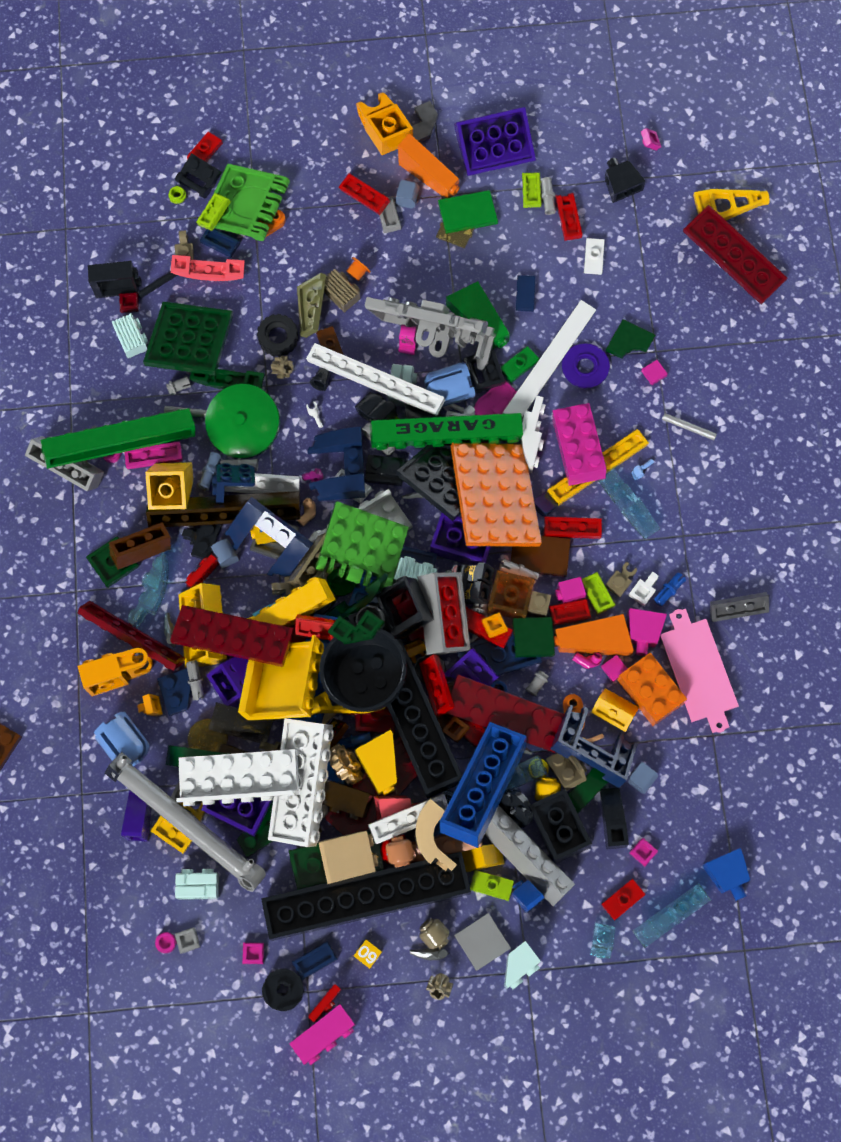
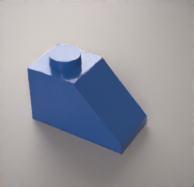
(527, 895)

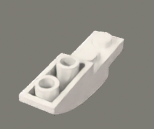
(531, 438)

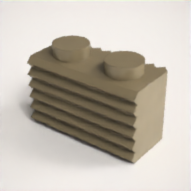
(341, 290)

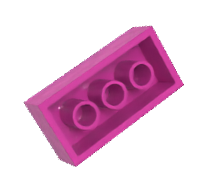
(579, 444)

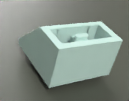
(520, 962)

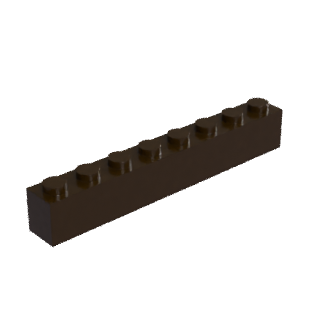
(208, 511)
(337, 795)

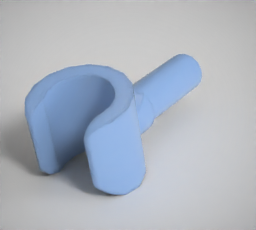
(637, 472)

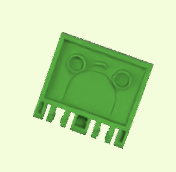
(250, 200)
(362, 543)

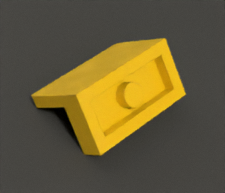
(615, 709)

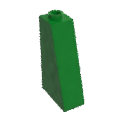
(474, 303)

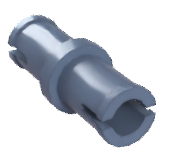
(208, 471)

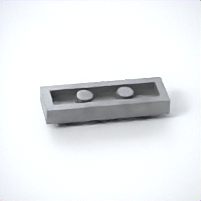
(739, 606)

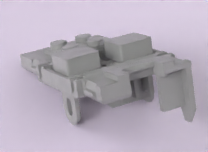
(439, 323)

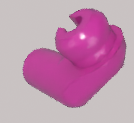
(589, 661)

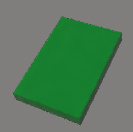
(467, 212)

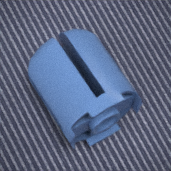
(451, 383)
(124, 737)

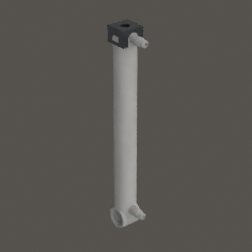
(246, 871)

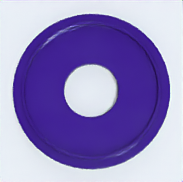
(590, 352)

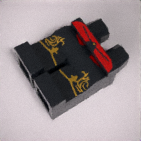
(474, 582)

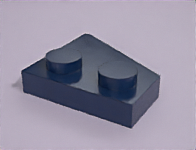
(175, 691)

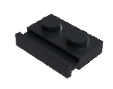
(383, 470)

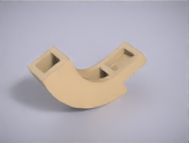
(425, 825)

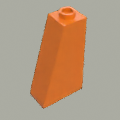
(426, 167)
(600, 636)

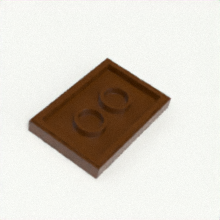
(547, 559)

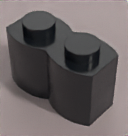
(374, 407)

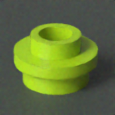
(176, 190)

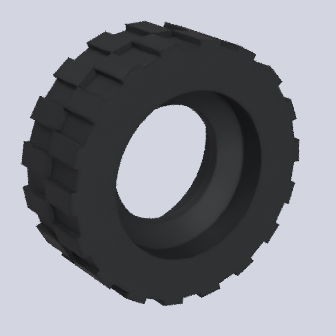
(272, 322)

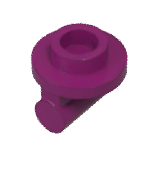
(313, 476)

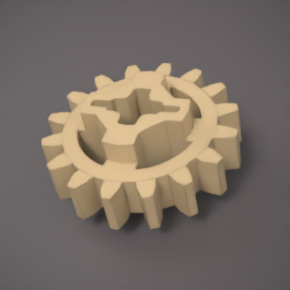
(345, 764)

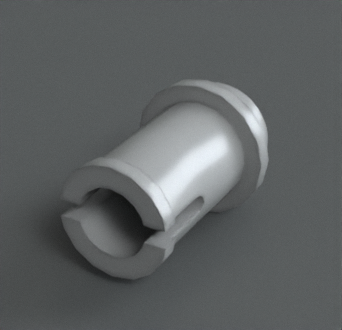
(178, 385)
(537, 683)

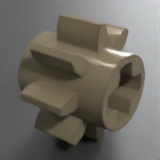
(282, 367)
(439, 986)

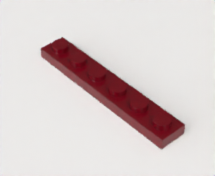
(131, 635)

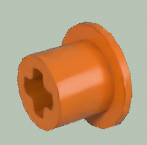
(357, 269)

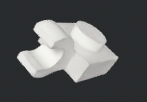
(643, 590)

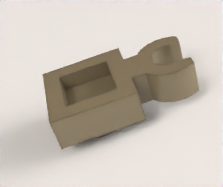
(620, 581)

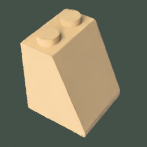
(348, 856)

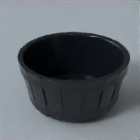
(364, 673)

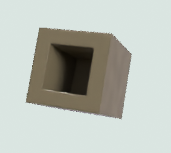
(538, 604)

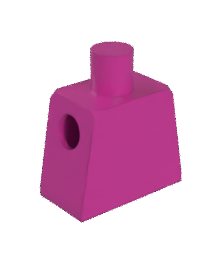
(644, 629)

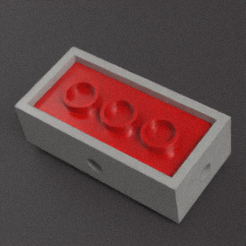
(447, 605)

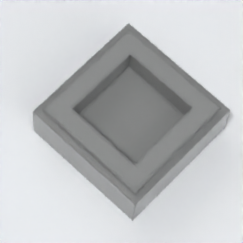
(187, 940)

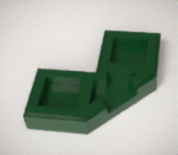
(364, 630)

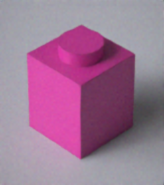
(570, 590)

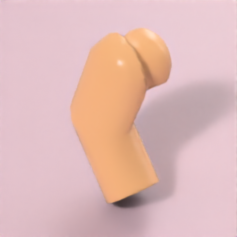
(309, 512)

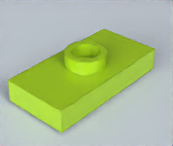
(531, 190)
(213, 211)
(597, 593)
(491, 885)

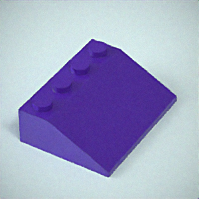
(495, 141)

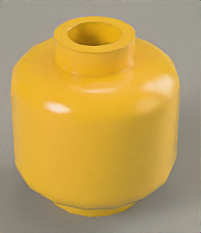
(546, 787)

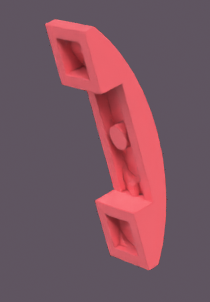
(207, 270)

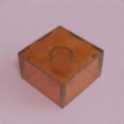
(511, 595)

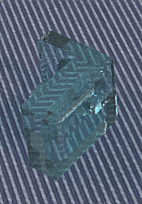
(602, 941)

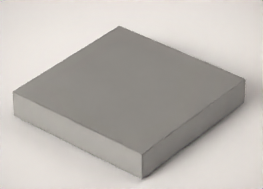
(482, 942)

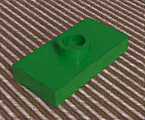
(519, 364)

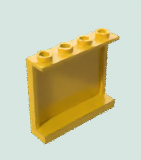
(285, 690)

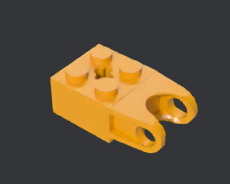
(384, 123)
(113, 670)

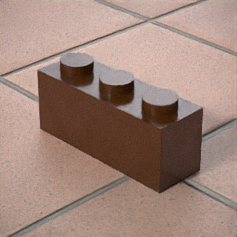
(140, 545)

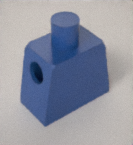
(729, 873)

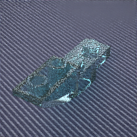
(155, 585)
(671, 915)

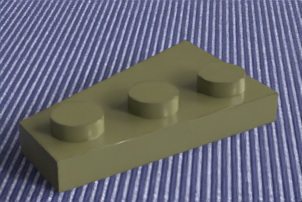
(310, 304)

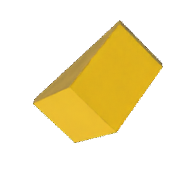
(482, 858)

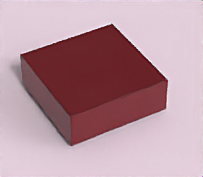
(129, 302)

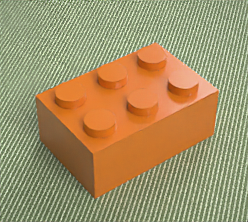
(651, 689)

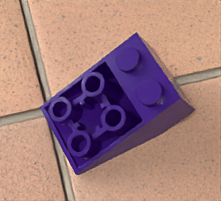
(229, 680)

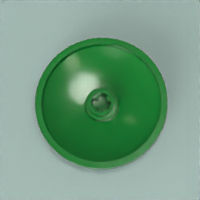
(242, 421)

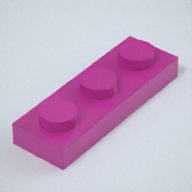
(154, 454)

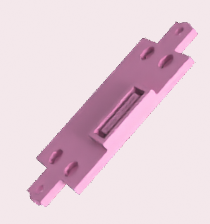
(699, 670)

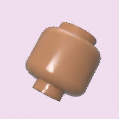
(399, 851)

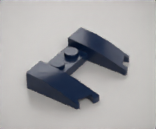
(353, 483)
(258, 515)
(568, 742)

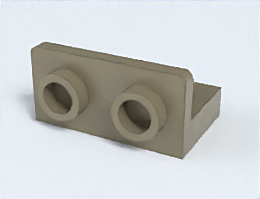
(567, 771)

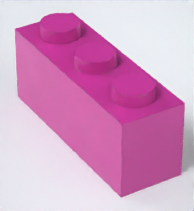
(323, 1035)

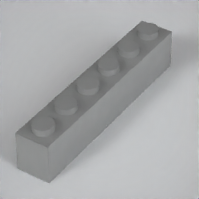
(528, 857)

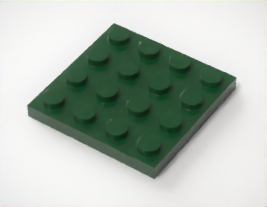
(188, 338)

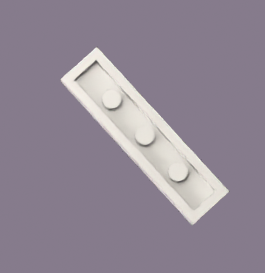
(269, 484)
(401, 821)

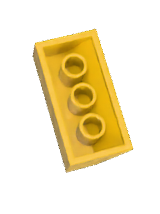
(208, 598)

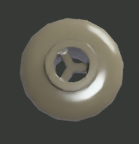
(434, 933)

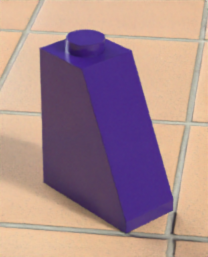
(136, 819)

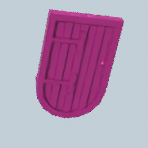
(495, 400)

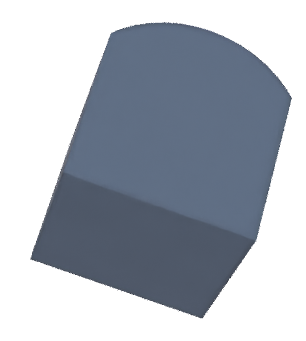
(407, 194)
(224, 553)
(642, 778)

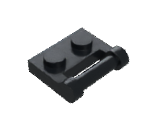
(200, 170)
(491, 373)

